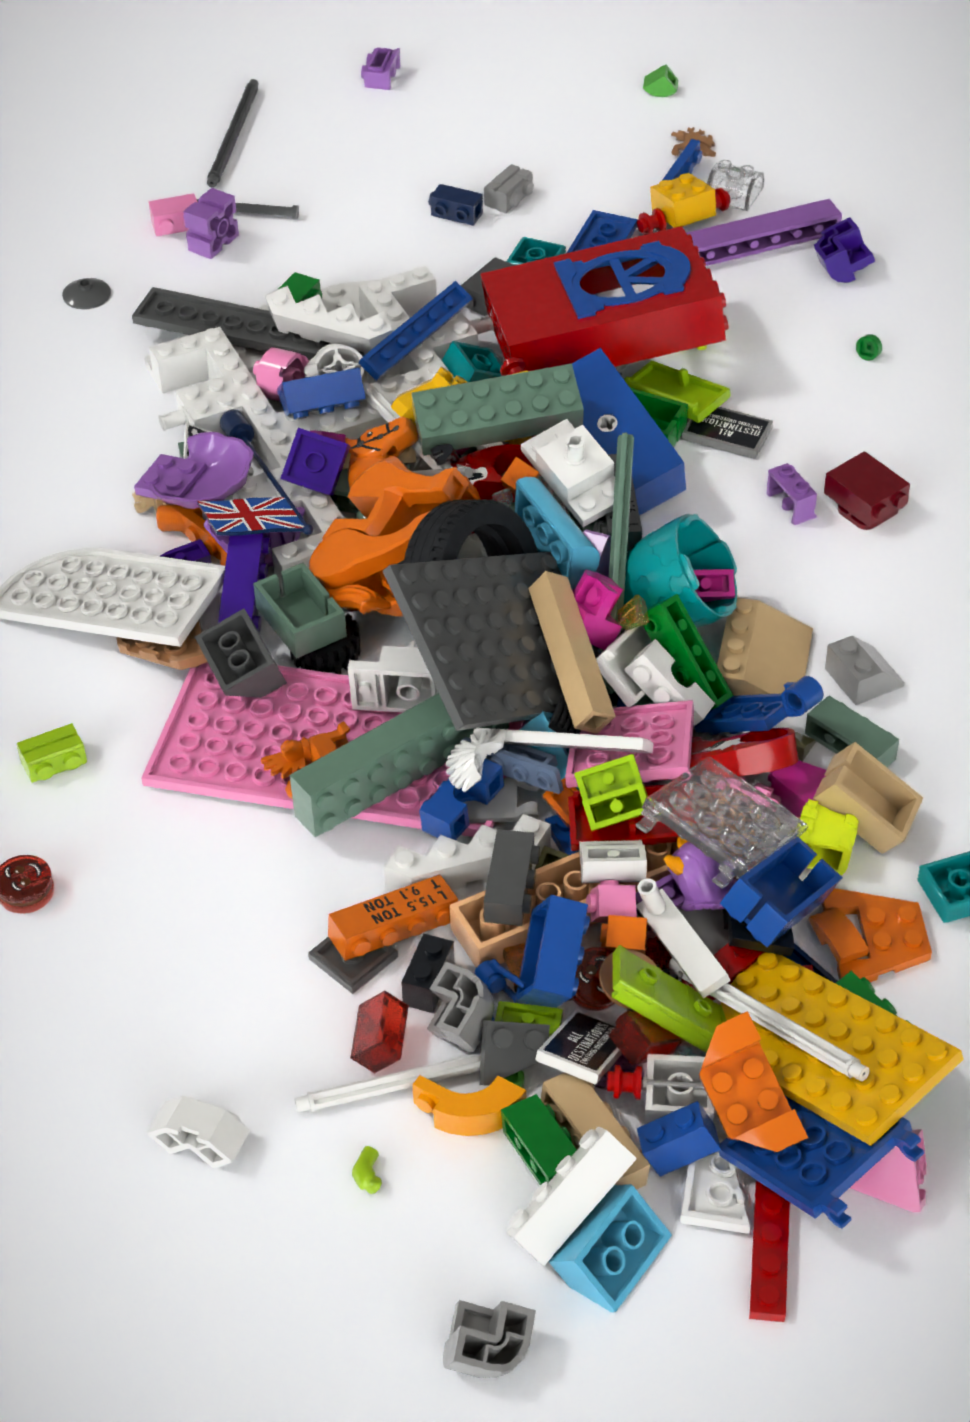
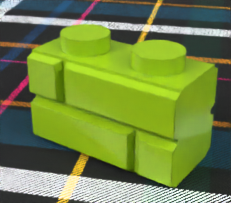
(51, 753)

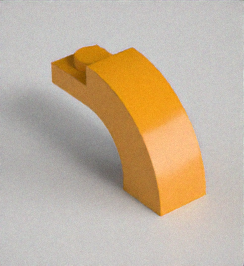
(466, 1112)

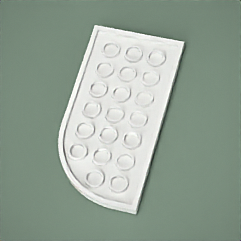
(113, 594)

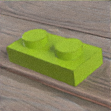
(529, 1014)

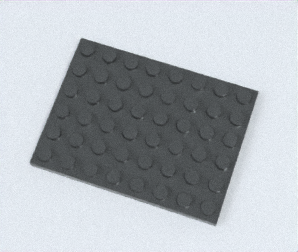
(481, 635)

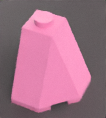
(897, 1179)

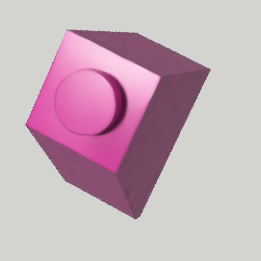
(796, 785)

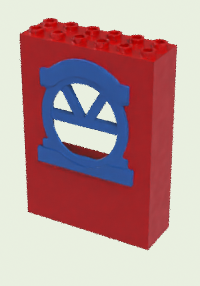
(553, 319)

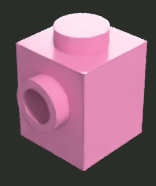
(611, 899)

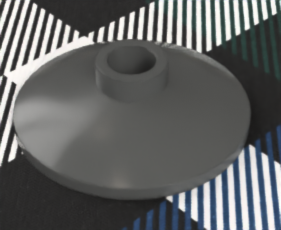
(86, 293)

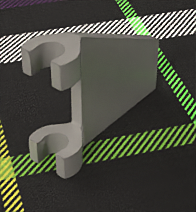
(504, 805)

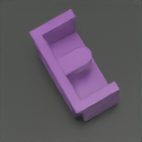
(376, 76)
(801, 495)

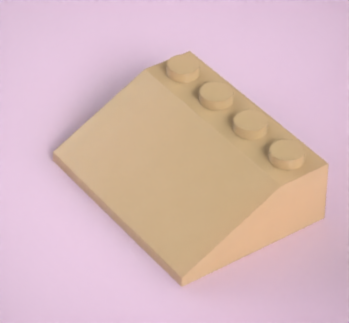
(762, 649)

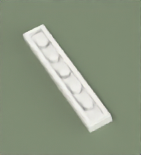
(574, 741)

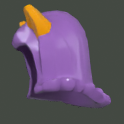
(694, 877)

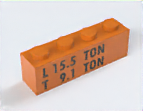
(391, 917)

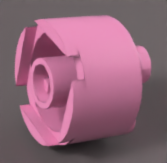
(278, 367)

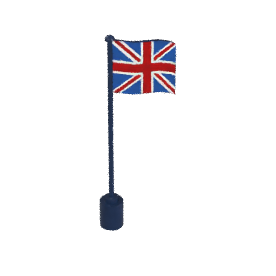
(252, 514)

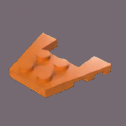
(890, 929)

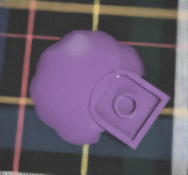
(211, 472)

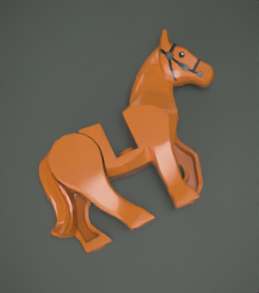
(394, 503)

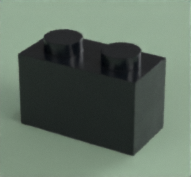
(423, 970)

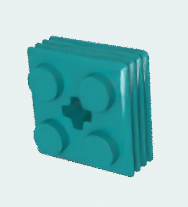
(533, 249)
(948, 886)

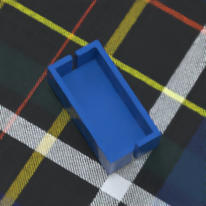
(773, 895)

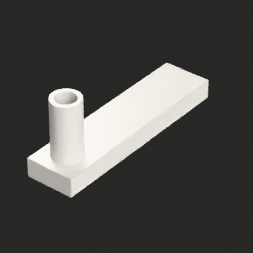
(680, 939)

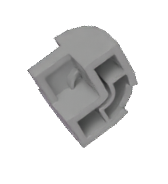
(463, 1008)
(488, 1340)

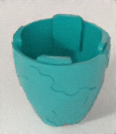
(666, 563)

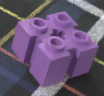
(211, 223)

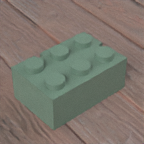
(304, 615)

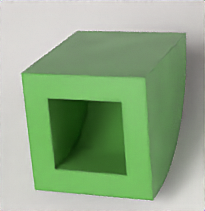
(661, 82)

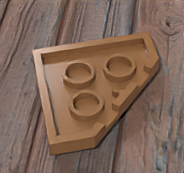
(176, 657)

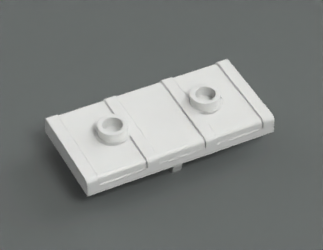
(617, 657)

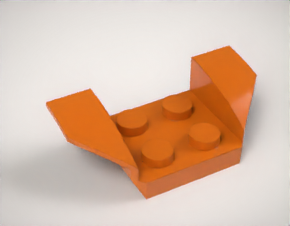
(746, 1088)

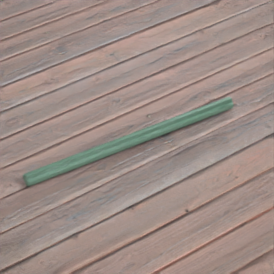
(620, 522)

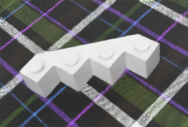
(314, 323)
(456, 860)

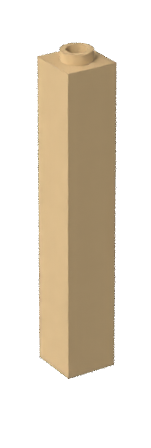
(571, 653)

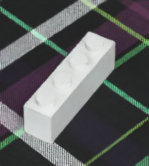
(570, 1194)

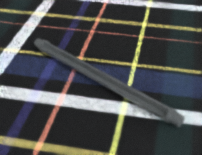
(232, 133)

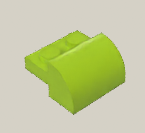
(612, 792)

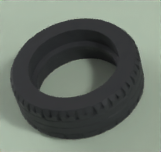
(449, 524)

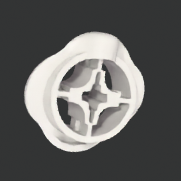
(334, 359)

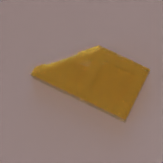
(633, 613)

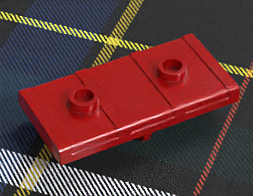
(623, 831)

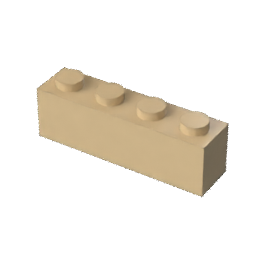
(581, 1109)

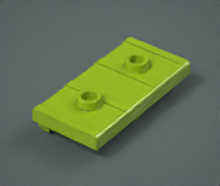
(699, 394)
(664, 999)

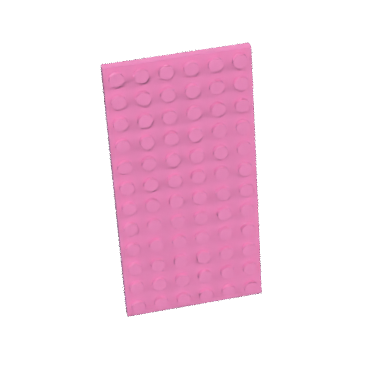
(218, 742)

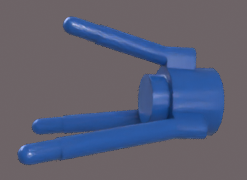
(495, 978)

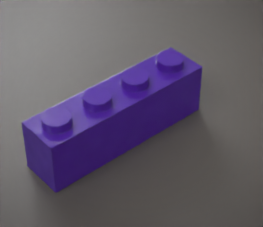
(244, 567)

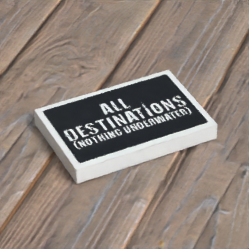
(581, 1047)

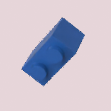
(678, 1138)

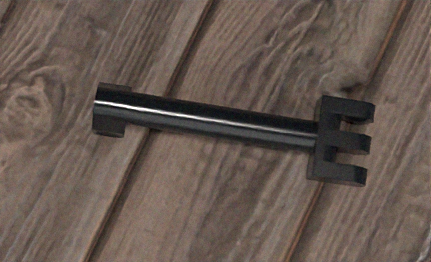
(449, 454)

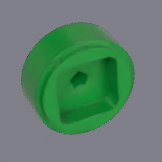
(869, 347)

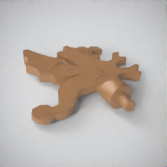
(705, 142)

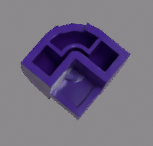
(843, 251)

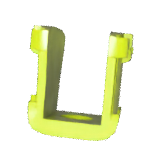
(829, 835)

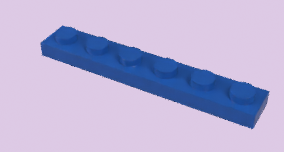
(415, 330)

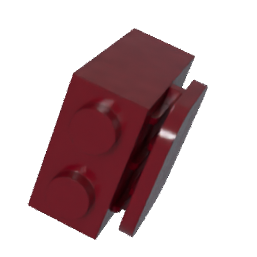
(866, 491)

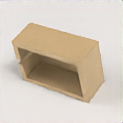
(871, 793)

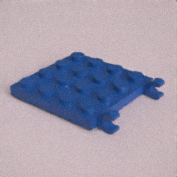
(820, 1167)

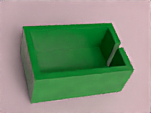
(667, 414)

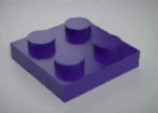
(315, 462)

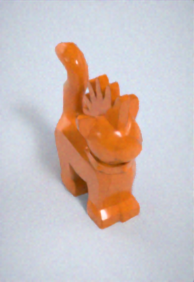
(297, 754)

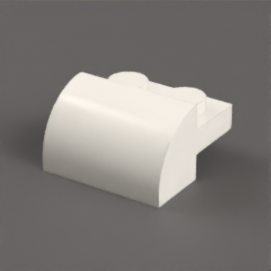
(612, 861)

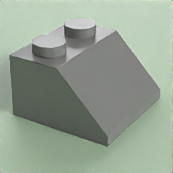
(860, 670)

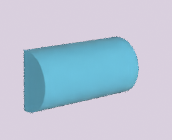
(554, 530)

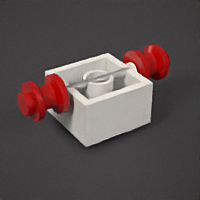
(669, 1084)

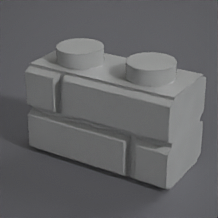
(508, 188)

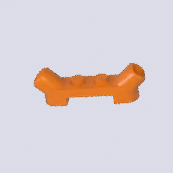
(191, 524)

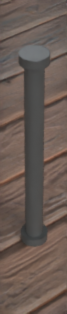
(268, 209)

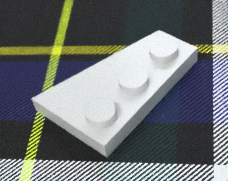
(714, 1195)

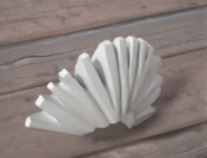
(468, 758)

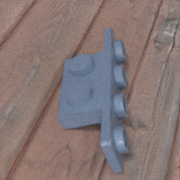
(528, 766)

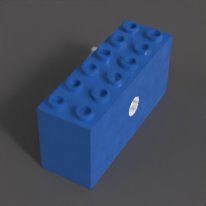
(613, 410)

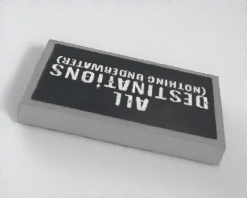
(730, 432)

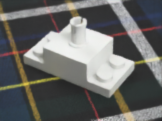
(574, 469)
(393, 683)

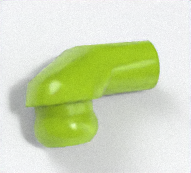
(364, 1173)

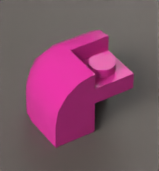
(596, 599)

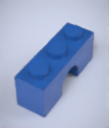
(445, 810)

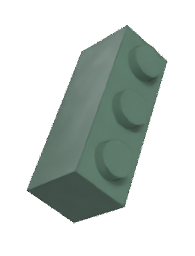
(839, 726)

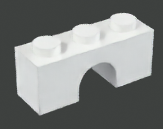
(653, 675)

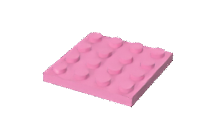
(664, 724)

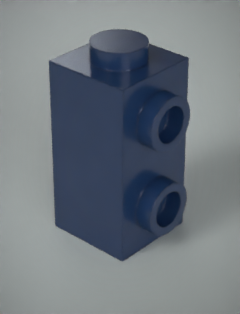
(456, 204)

